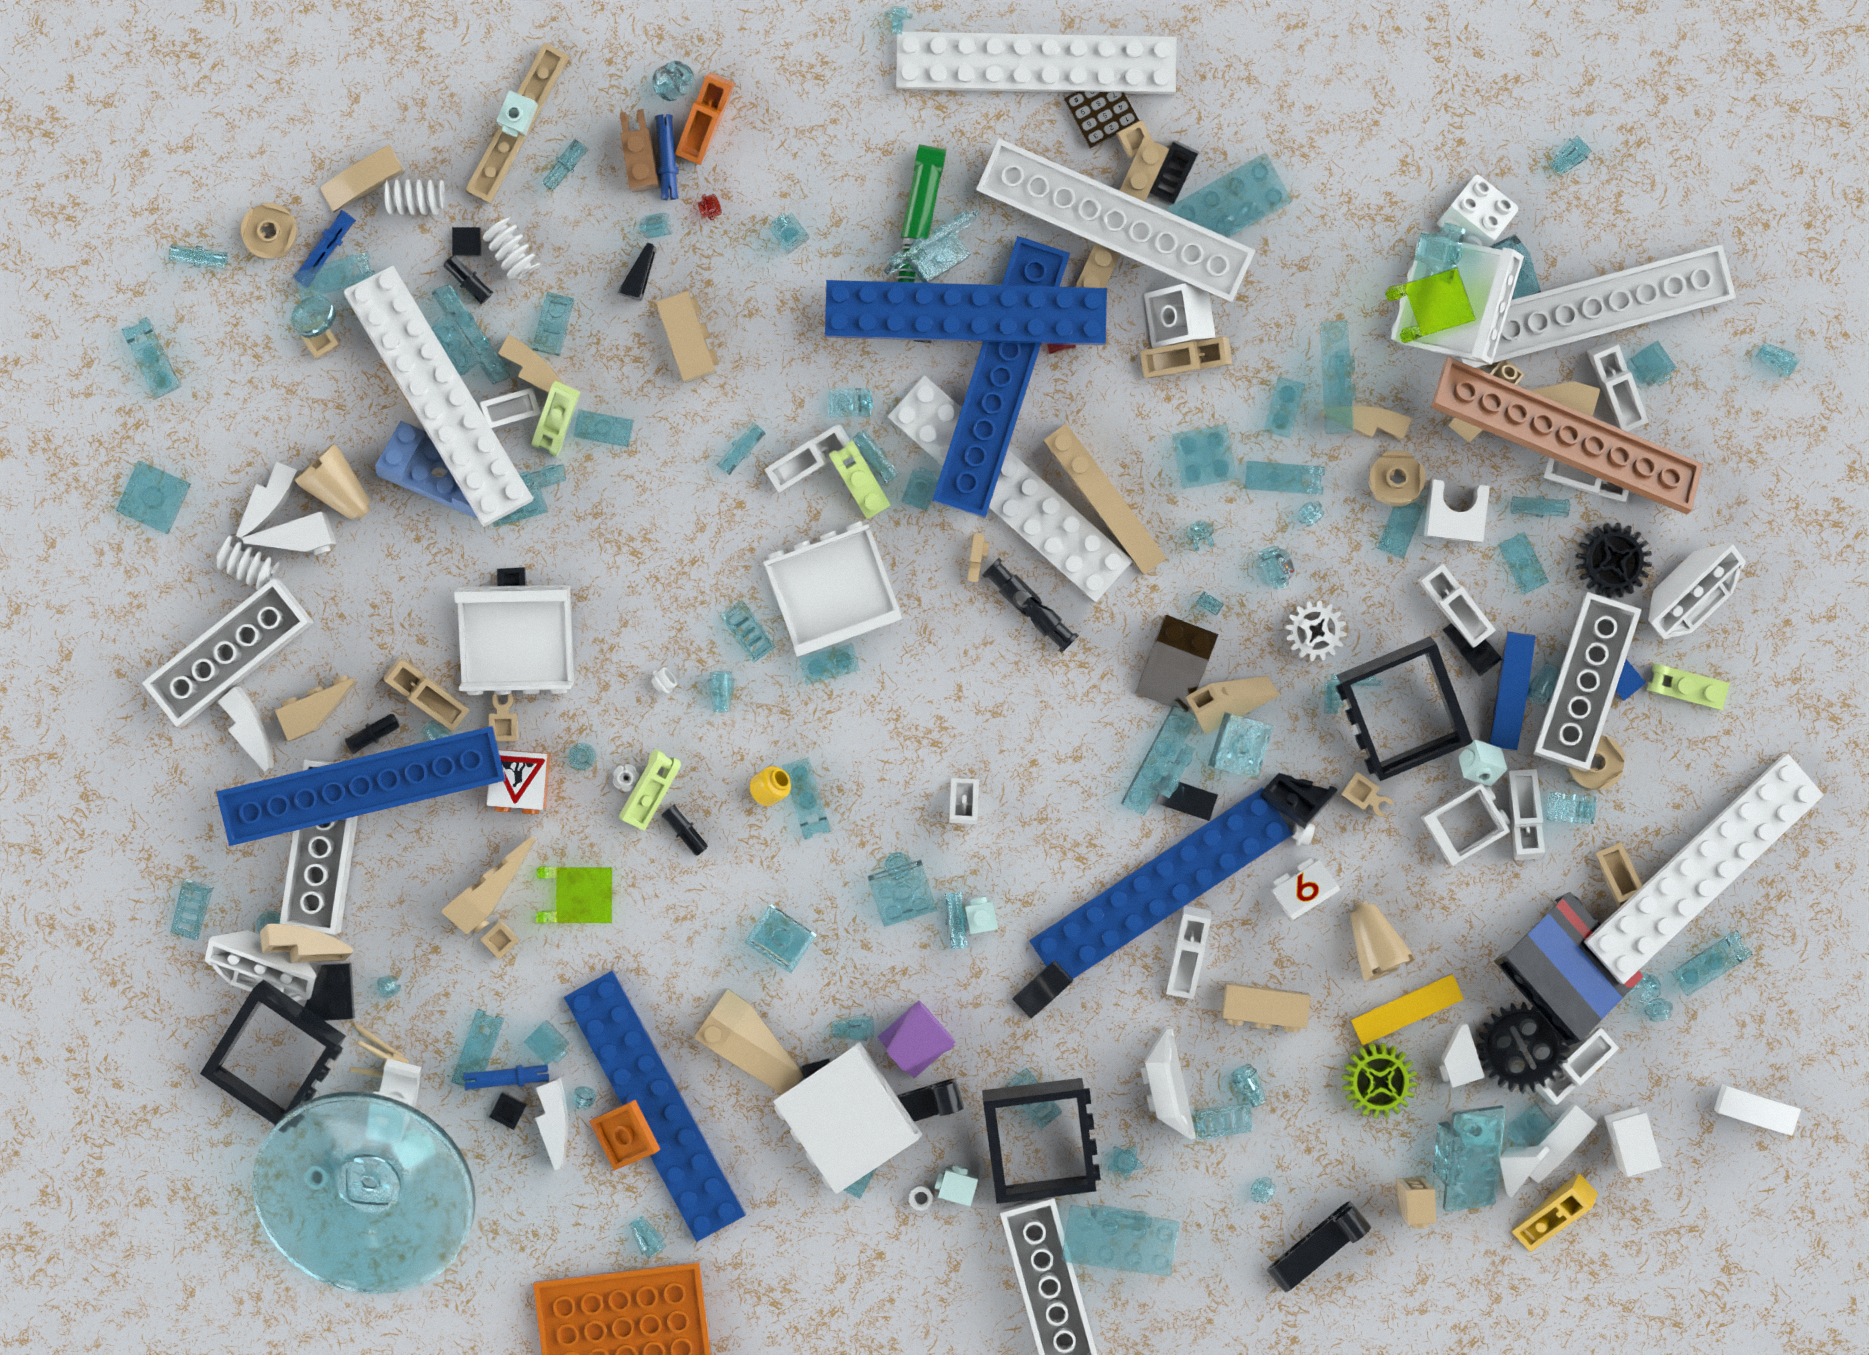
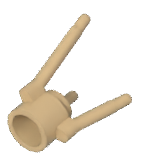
(391, 1053)

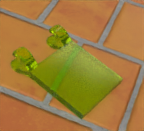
(1436, 301)
(581, 894)

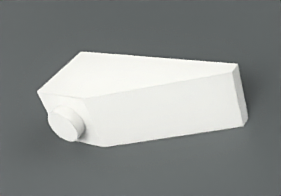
(304, 534)

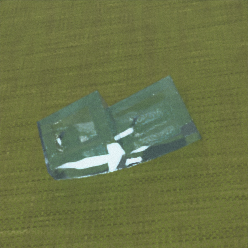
(553, 324)

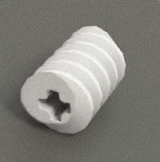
(414, 197)
(510, 250)
(245, 564)

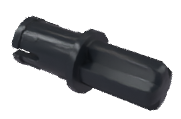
(468, 279)
(372, 733)
(685, 830)

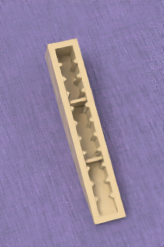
(1104, 498)

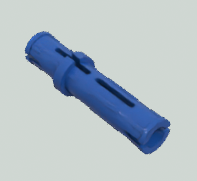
(666, 155)
(329, 241)
(505, 1077)

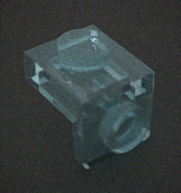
(1529, 1125)

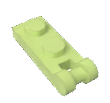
(555, 418)
(860, 480)
(1689, 687)
(650, 790)

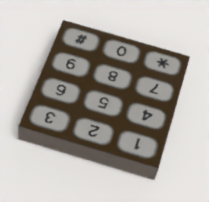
(1100, 114)

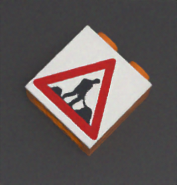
(525, 782)

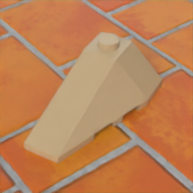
(479, 901)
(745, 1040)

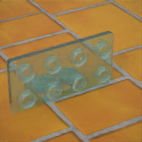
(1236, 199)
(1469, 1157)
(1120, 1239)

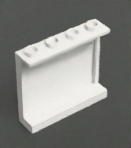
(1489, 283)
(832, 589)
(515, 639)
(847, 1118)

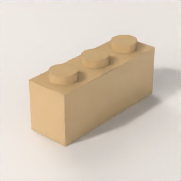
(687, 336)
(1265, 1007)
(1416, 1202)

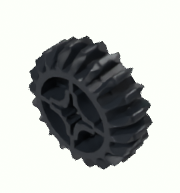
(1606, 549)

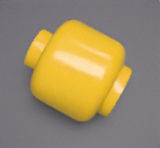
(770, 786)

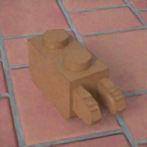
(639, 154)

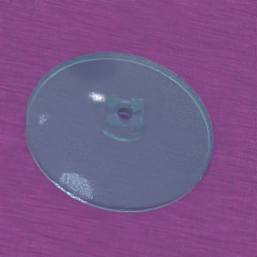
(356, 1234)

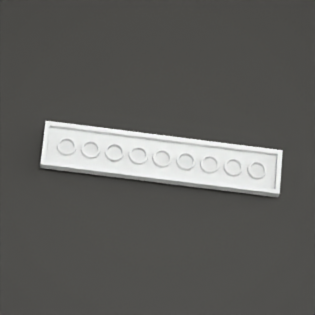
(1036, 62)
(1115, 220)
(1614, 302)
(438, 396)
(1019, 497)
(1703, 868)

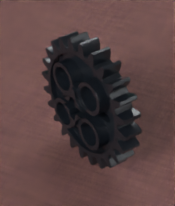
(1501, 1058)

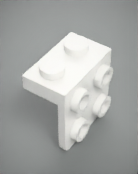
(1481, 212)

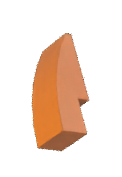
(704, 118)

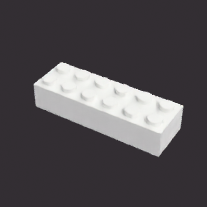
(227, 652)
(1587, 682)
(319, 872)
(1046, 1280)

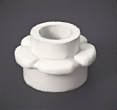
(663, 680)
(620, 772)
(1302, 835)

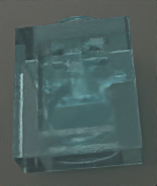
(850, 403)

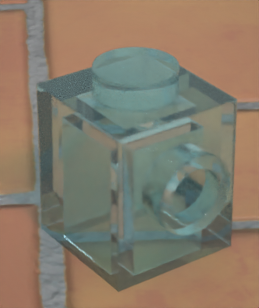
(788, 232)
(1653, 365)
(920, 489)

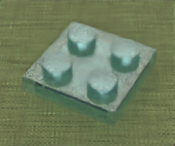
(1204, 456)
(153, 497)
(1241, 745)
(902, 893)

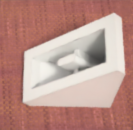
(964, 801)
(1518, 1165)

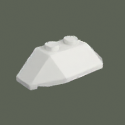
(1695, 590)
(243, 965)
(1167, 1085)

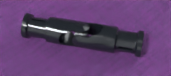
(1042, 617)

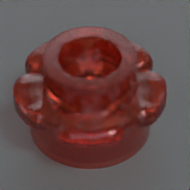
(710, 206)

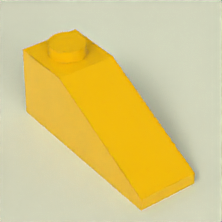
(1556, 1212)

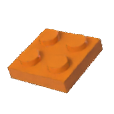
(624, 1135)

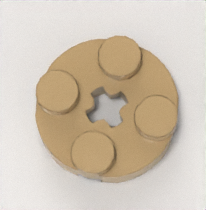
(261, 217)
(1408, 468)
(1611, 767)

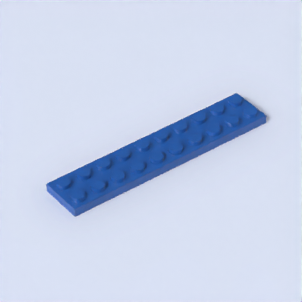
(965, 312)
(995, 394)
(360, 786)
(1162, 885)
(641, 1075)

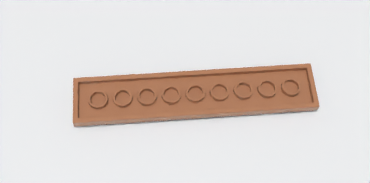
(1567, 435)

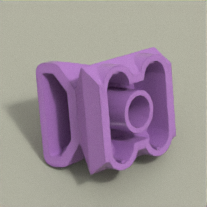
(916, 1039)

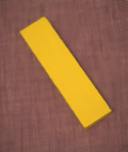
(1407, 1009)

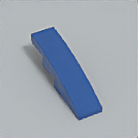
(1512, 690)

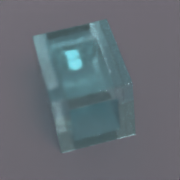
(547, 1043)

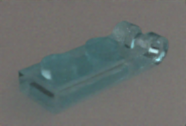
(332, 276)
(151, 358)
(1283, 477)
(806, 797)
(1711, 963)
(478, 1046)

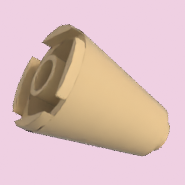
(335, 484)
(1377, 943)

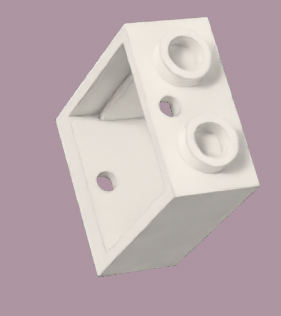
(1440, 837)

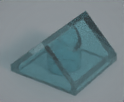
(780, 938)

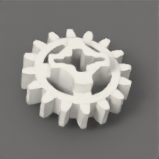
(1326, 637)

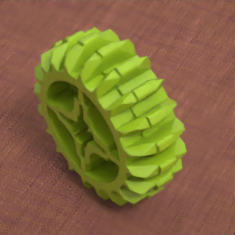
(1388, 1071)

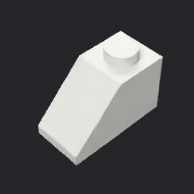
(1460, 1058)

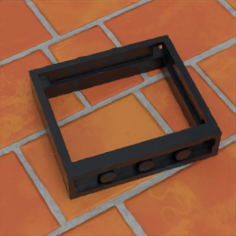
(1421, 754)
(295, 1014)
(1035, 1094)

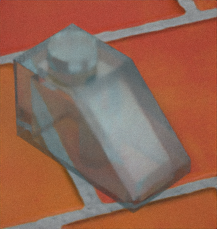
(1527, 280)

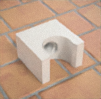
(1452, 525)
(400, 1082)
(1632, 1141)

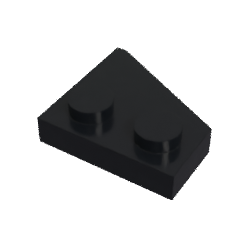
(1297, 798)
(333, 993)

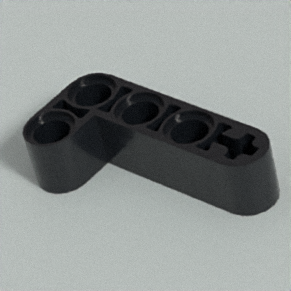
(931, 1100)
(1318, 1246)

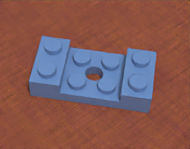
(409, 463)

